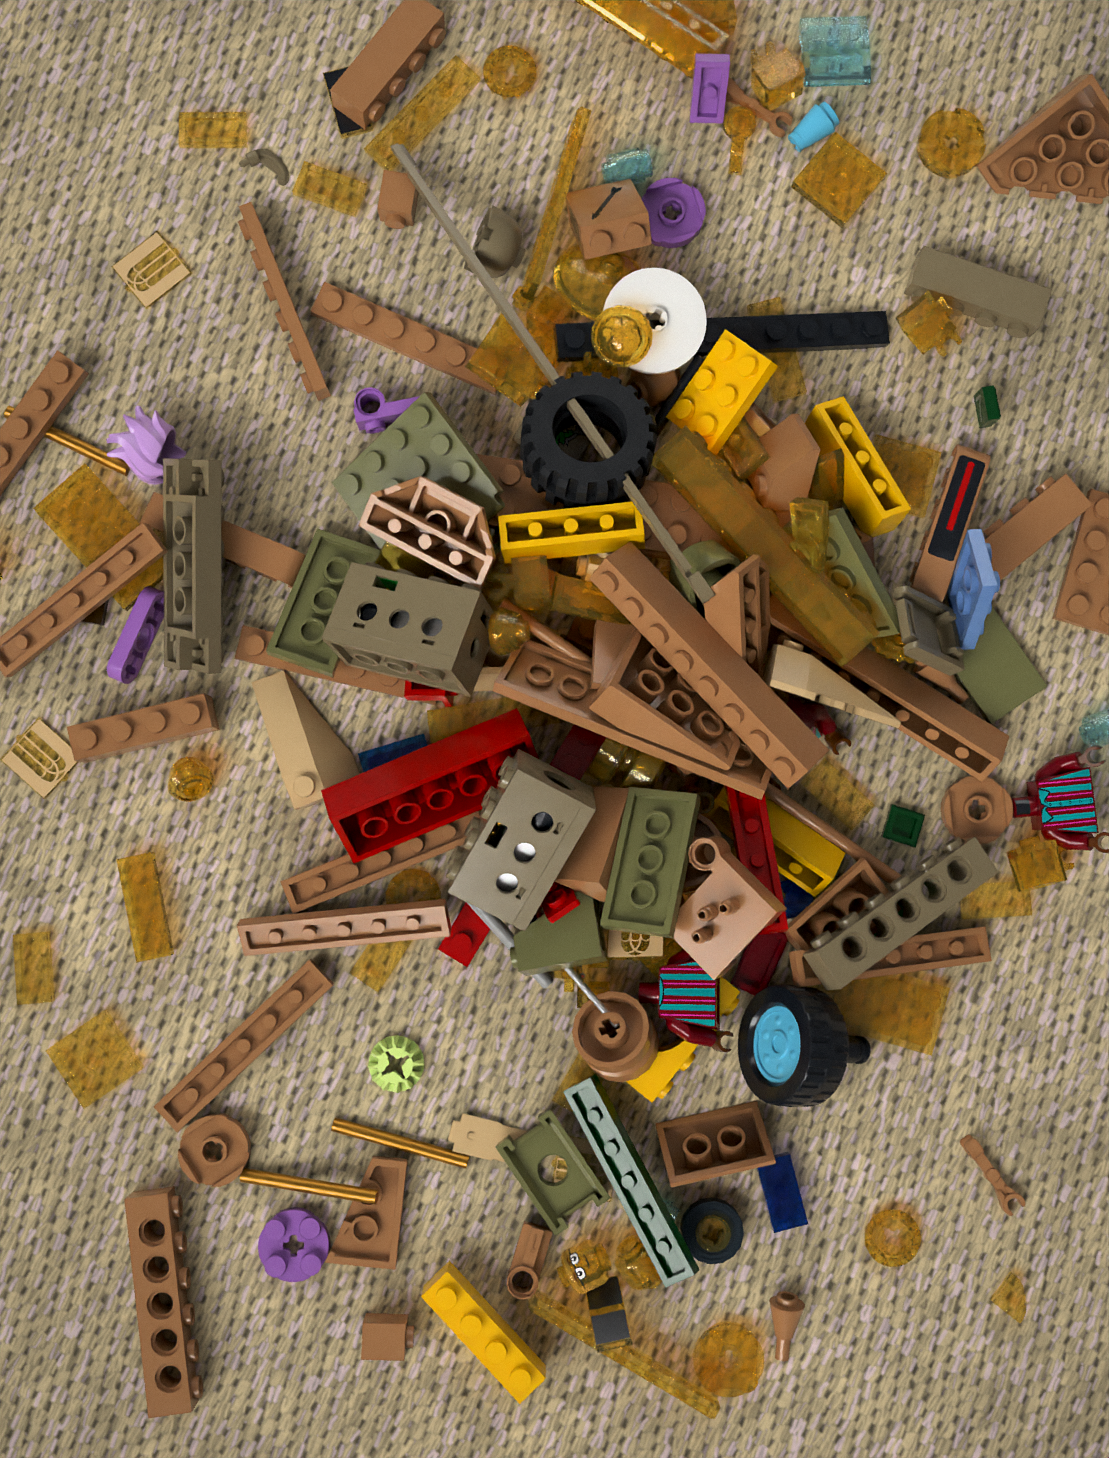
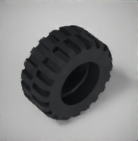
(607, 406)

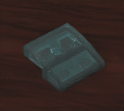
(835, 51)

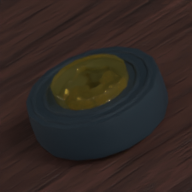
(706, 1218)

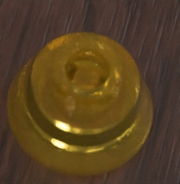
(507, 631)
(190, 779)

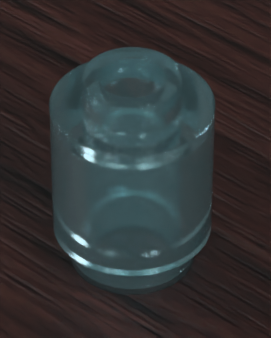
(627, 164)
(1095, 728)

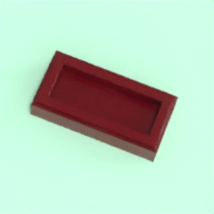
(759, 962)

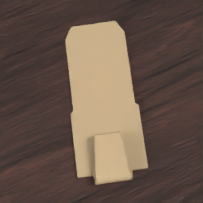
(482, 1137)

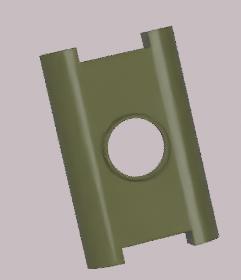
(556, 1199)

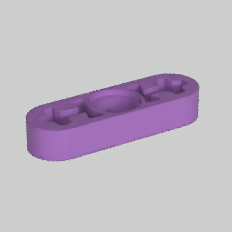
(130, 650)

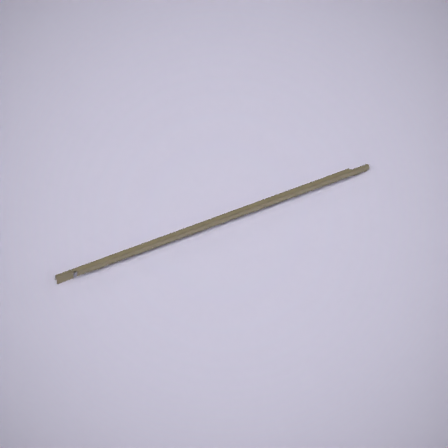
(695, 580)

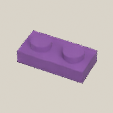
(709, 88)

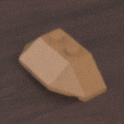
(433, 527)
(743, 610)

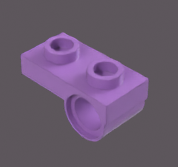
(384, 416)

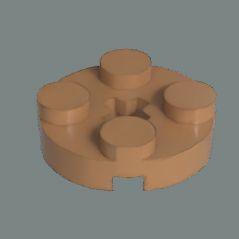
(988, 794)
(211, 1170)

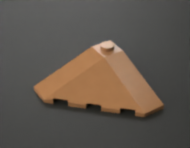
(1057, 147)
(658, 704)

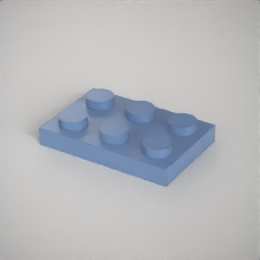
(972, 588)

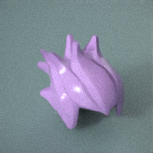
(146, 445)

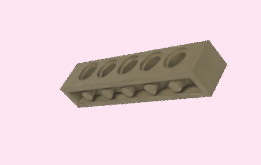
(970, 869)

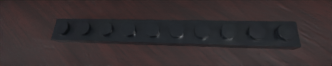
(761, 333)

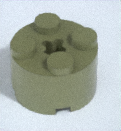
(711, 561)

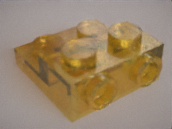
(507, 363)

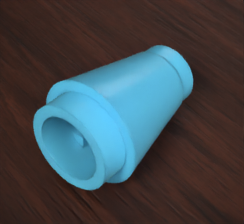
(814, 126)

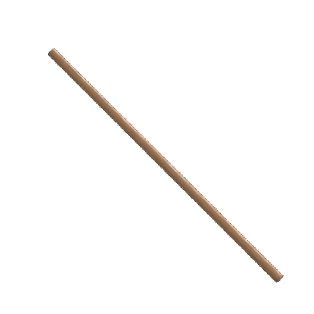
(772, 793)

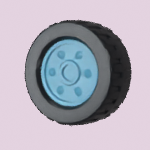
(796, 1046)

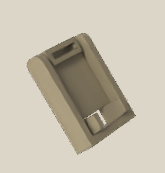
(918, 623)

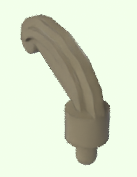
(269, 160)

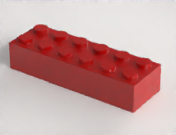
(423, 787)

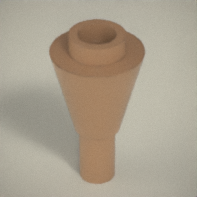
(942, 681)
(786, 1314)

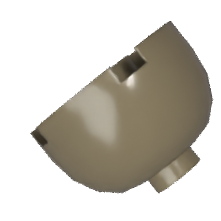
(498, 243)

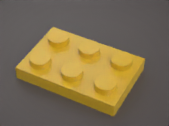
(722, 390)

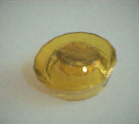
(621, 336)

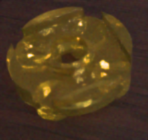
(949, 124)
(713, 1344)

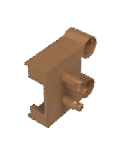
(724, 910)

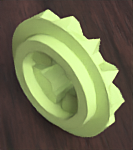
(398, 1047)

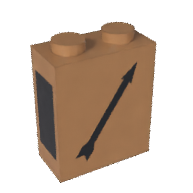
(608, 219)

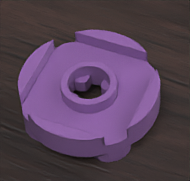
(680, 197)
(308, 1259)

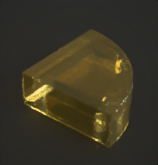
(1011, 1297)

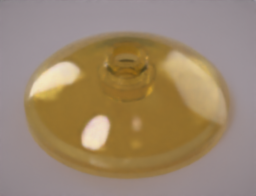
(589, 281)

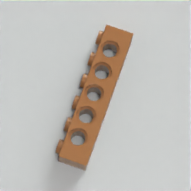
(163, 1392)

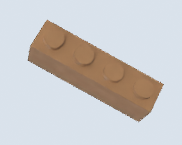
(388, 61)
(1034, 523)
(143, 728)

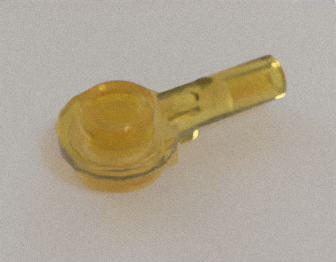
(738, 125)

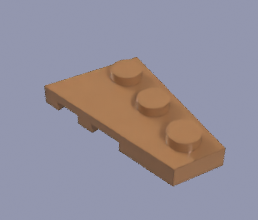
(369, 1230)

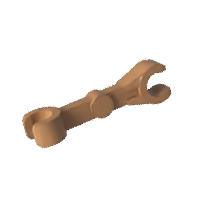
(736, 96)
(1003, 1191)

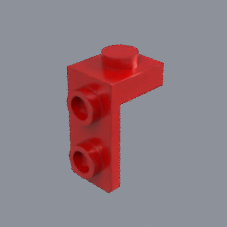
(559, 902)

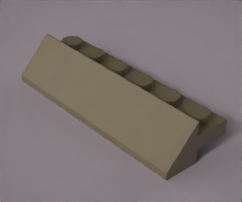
(193, 564)

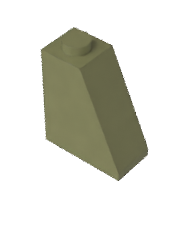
(564, 944)

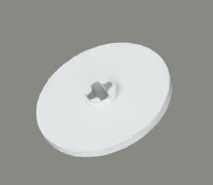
(679, 311)

